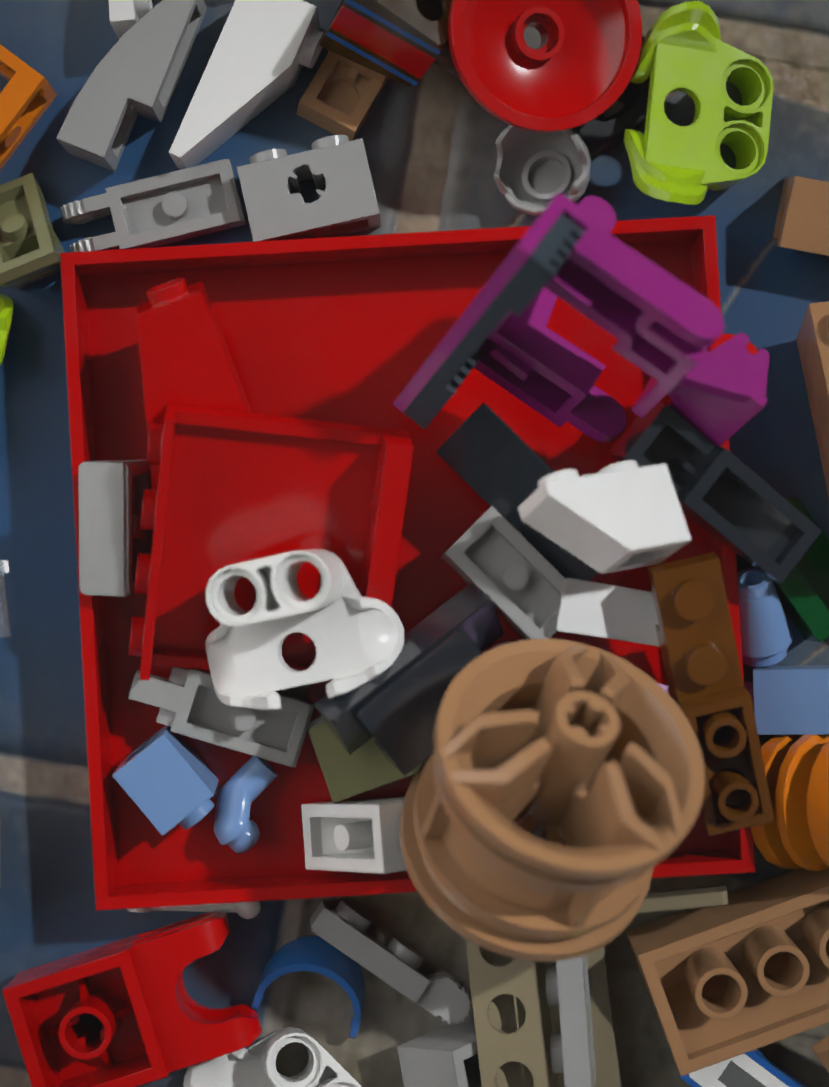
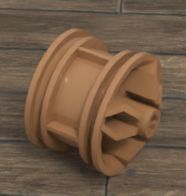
(542, 753)

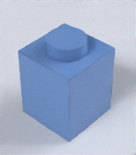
(790, 699)
(168, 781)

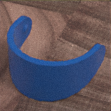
(317, 956)

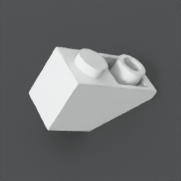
(610, 518)

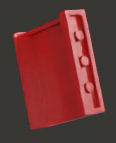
(254, 490)

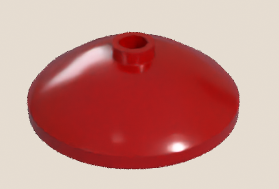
(566, 82)

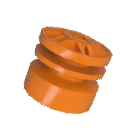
(800, 802)

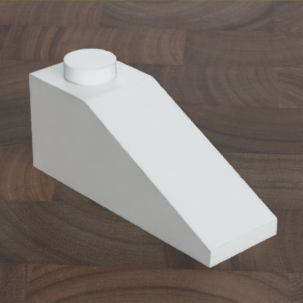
(248, 70)

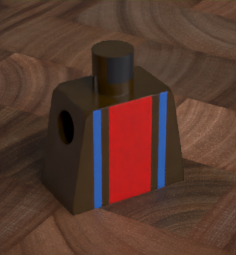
(392, 36)

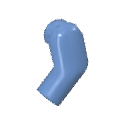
(234, 804)

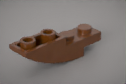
(709, 689)

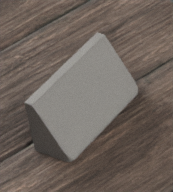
(111, 525)

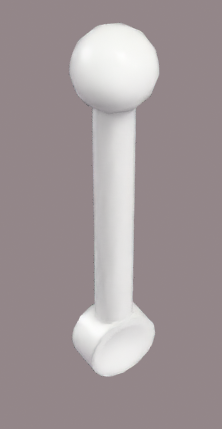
(244, 909)

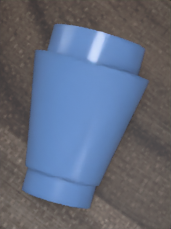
(762, 620)

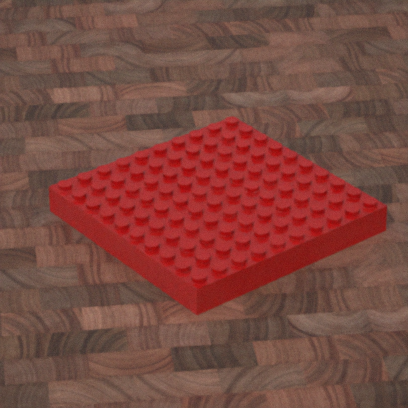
(332, 338)

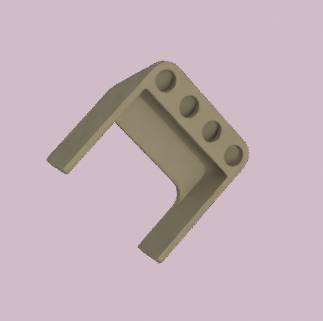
(514, 1012)

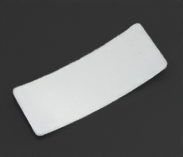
(608, 612)

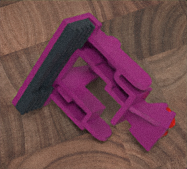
(651, 313)

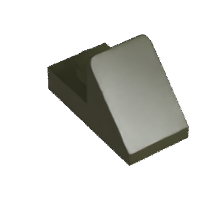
(26, 234)

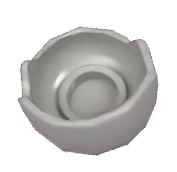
(540, 165)

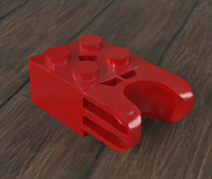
(139, 999)

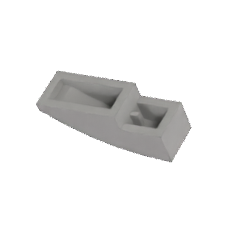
(132, 81)

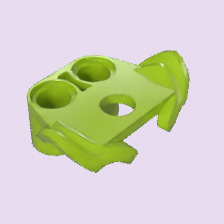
(688, 56)

